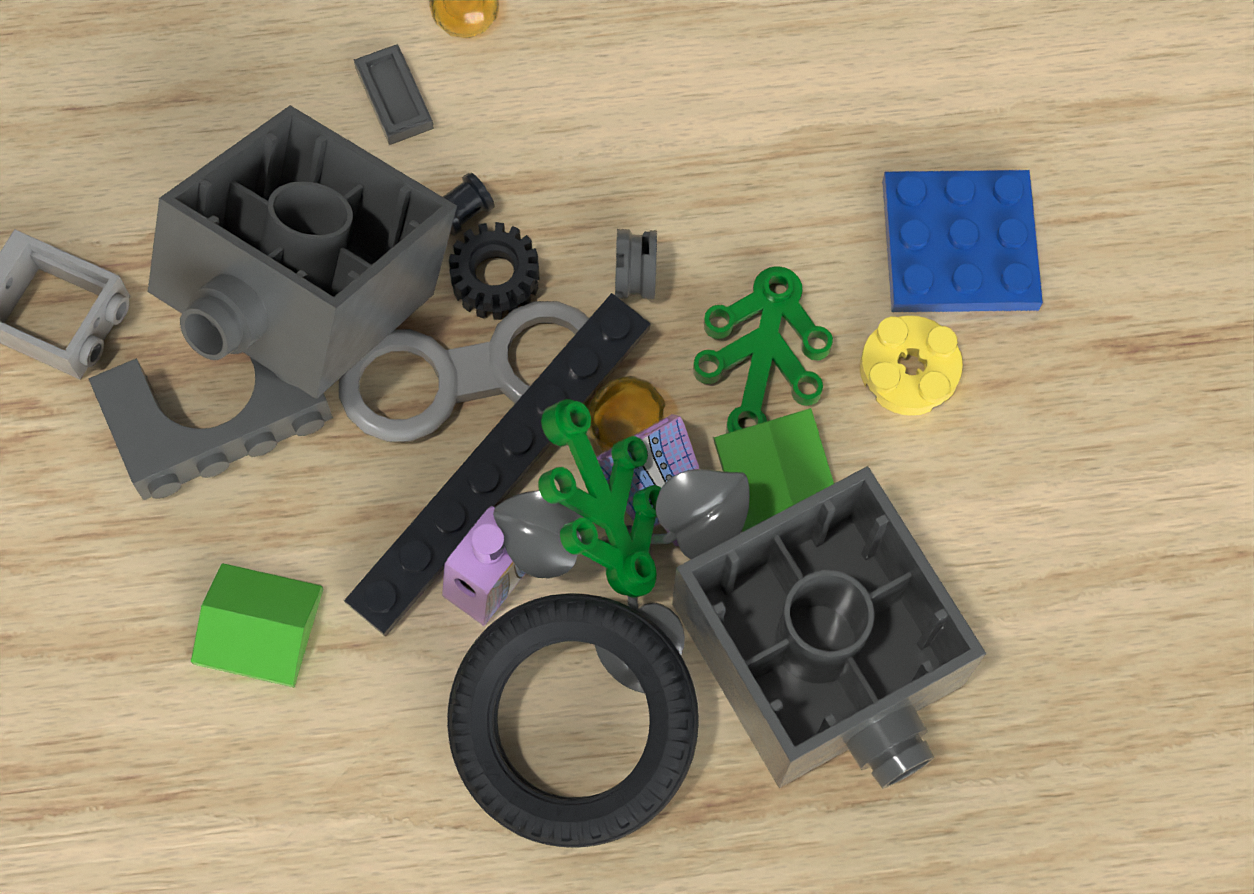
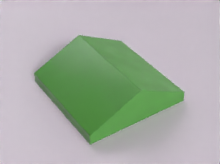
(780, 461)
(256, 624)

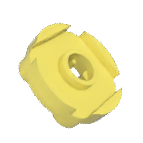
(917, 337)

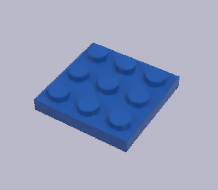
(961, 241)

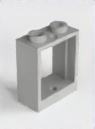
(18, 265)

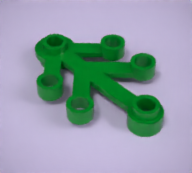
(765, 343)
(627, 559)

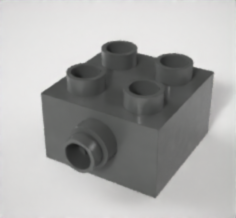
(297, 251)
(828, 633)

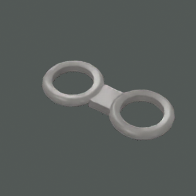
(462, 372)

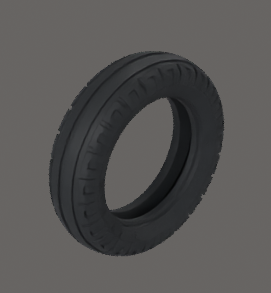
(477, 742)

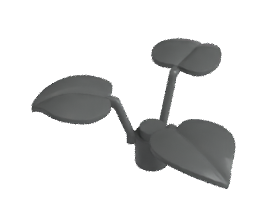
(694, 505)

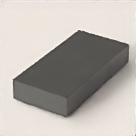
(393, 94)

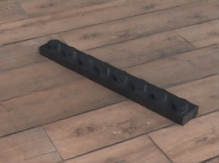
(494, 466)

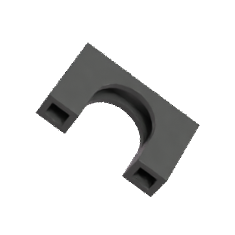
(166, 454)

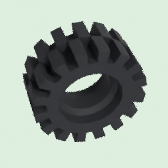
(489, 245)

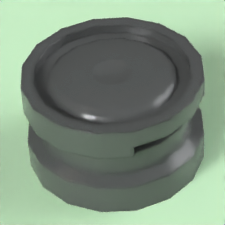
(636, 264)

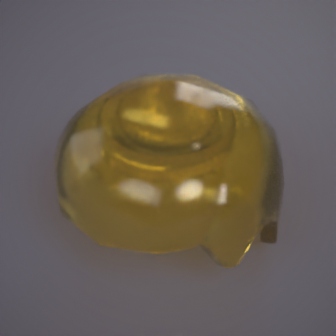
(464, 17)
(623, 410)

